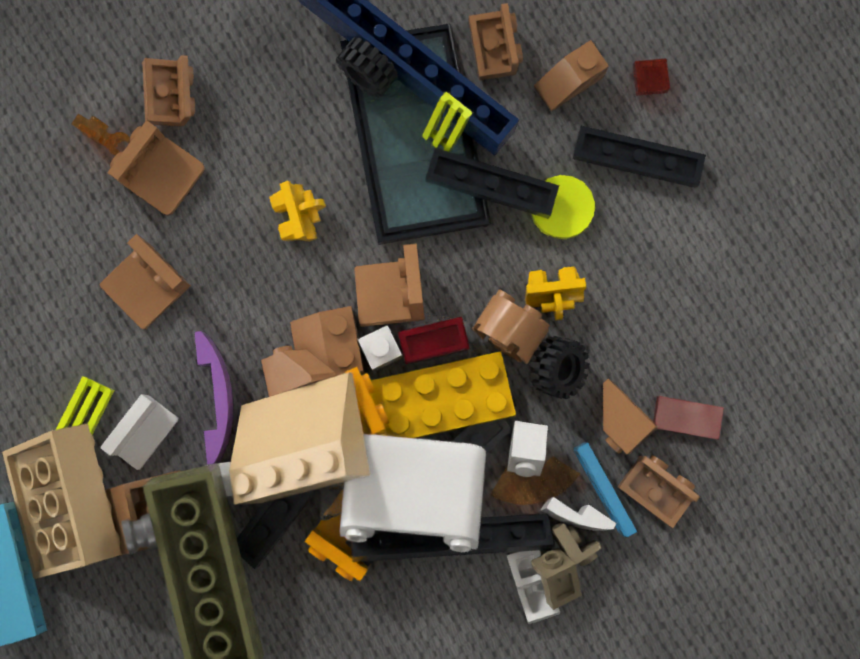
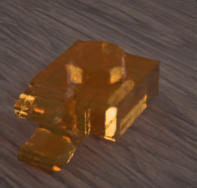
(96, 130)

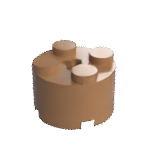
(511, 328)

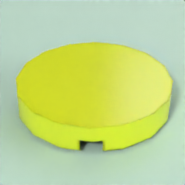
(571, 211)

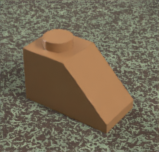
(572, 75)
(293, 369)
(624, 420)

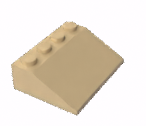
(298, 442)
(61, 501)

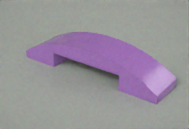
(216, 440)

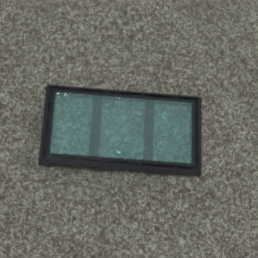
(399, 157)

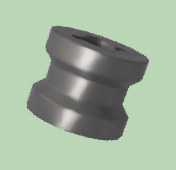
(139, 533)

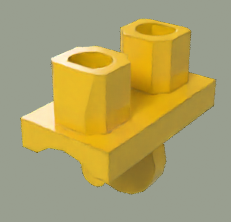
(301, 210)
(555, 295)

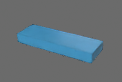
(604, 489)

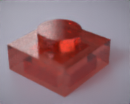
(651, 77)

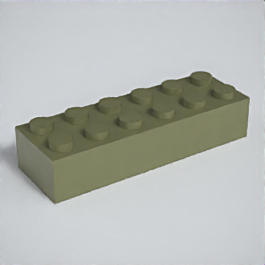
(203, 565)

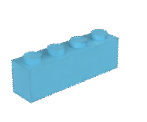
(19, 599)

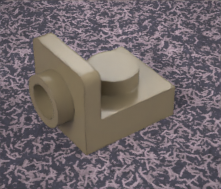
(568, 541)
(558, 577)

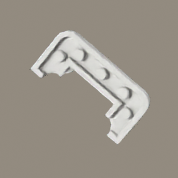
(417, 490)

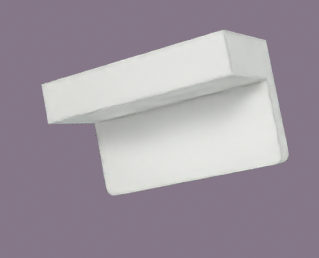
(140, 431)

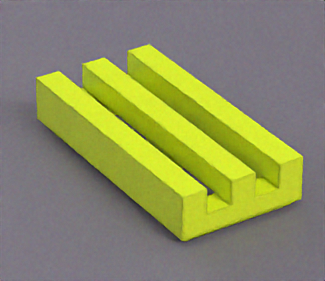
(439, 136)
(76, 399)

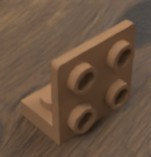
(144, 283)
(390, 291)

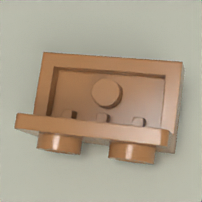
(495, 44)
(168, 91)
(658, 490)

